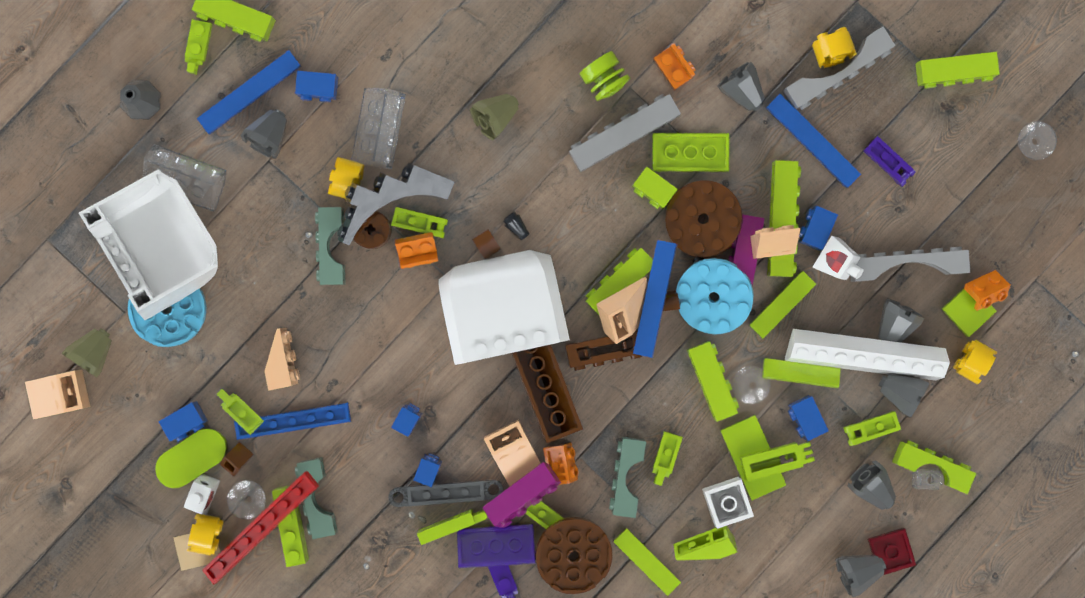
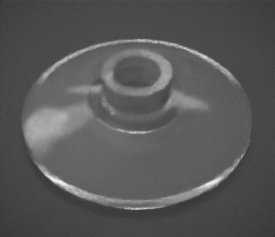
(1045, 139)
(744, 378)
(238, 504)

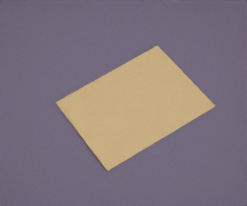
(190, 559)

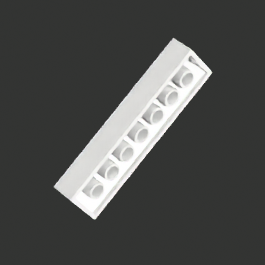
(867, 355)

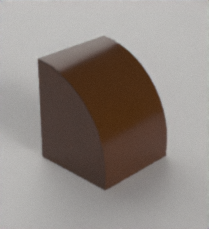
(486, 244)
(671, 301)
(236, 459)

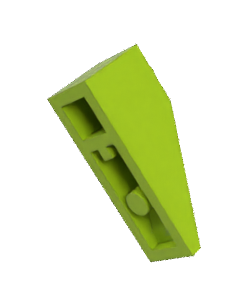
(707, 545)

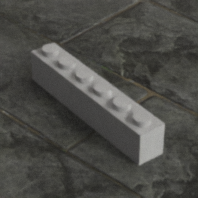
(624, 133)

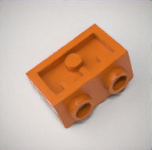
(675, 66)
(416, 250)
(562, 462)

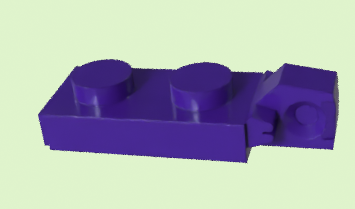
(504, 581)

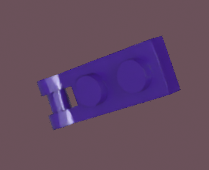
(889, 161)

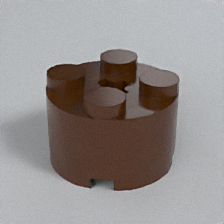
(378, 237)

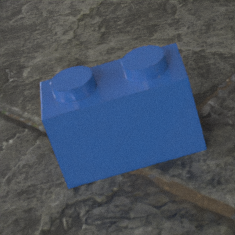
(316, 85)
(817, 228)
(807, 418)
(407, 419)
(182, 421)
(428, 469)

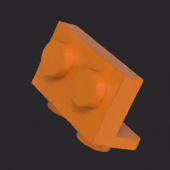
(988, 289)

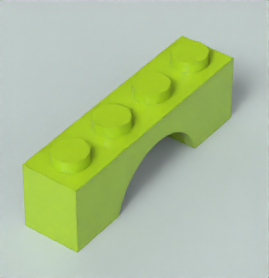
(954, 476)

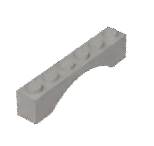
(806, 89)
(950, 262)

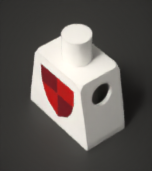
(838, 260)
(201, 495)

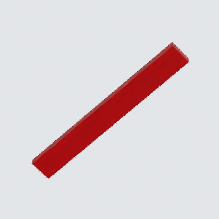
(260, 527)

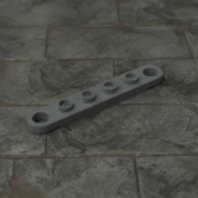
(445, 493)

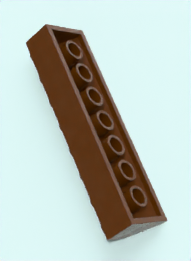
(547, 392)

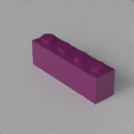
(742, 248)
(521, 495)

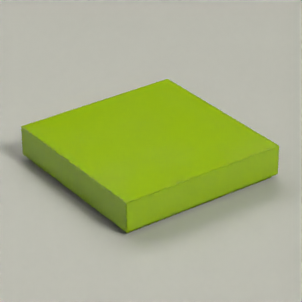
(964, 316)

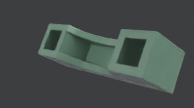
(329, 222)
(631, 452)
(320, 521)

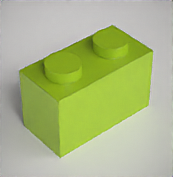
(654, 188)

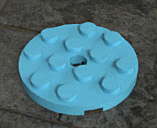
(718, 277)
(171, 328)

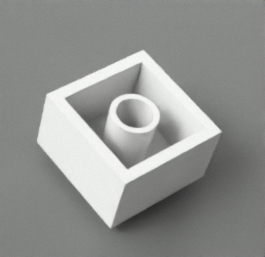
(727, 502)

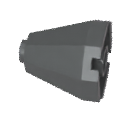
(743, 87)
(140, 99)
(266, 133)
(898, 321)
(903, 392)
(873, 485)
(859, 572)

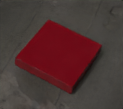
(893, 549)

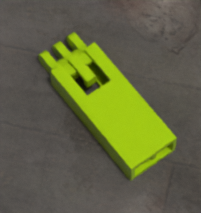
(768, 462)
(450, 525)

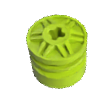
(604, 75)

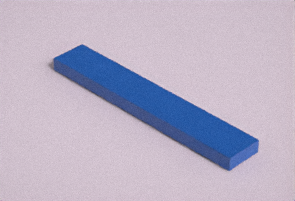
(249, 92)
(813, 141)
(655, 298)
(298, 420)

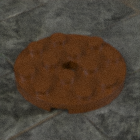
(723, 223)
(562, 539)

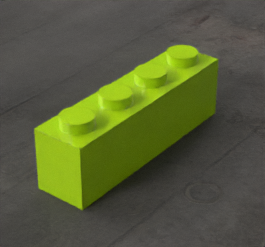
(237, 16)
(957, 69)
(625, 274)
(712, 381)
(292, 535)

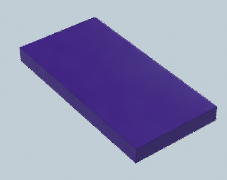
(496, 546)

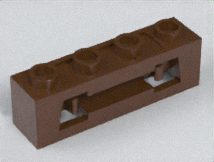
(598, 360)

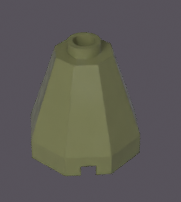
(494, 114)
(90, 351)

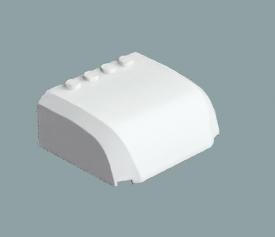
(153, 242)
(502, 306)

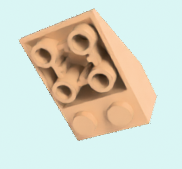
(774, 243)
(623, 310)
(280, 367)
(57, 394)
(512, 451)

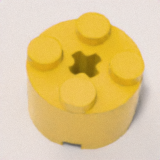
(833, 48)
(345, 173)
(976, 361)
(204, 534)

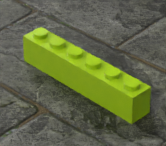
(783, 211)

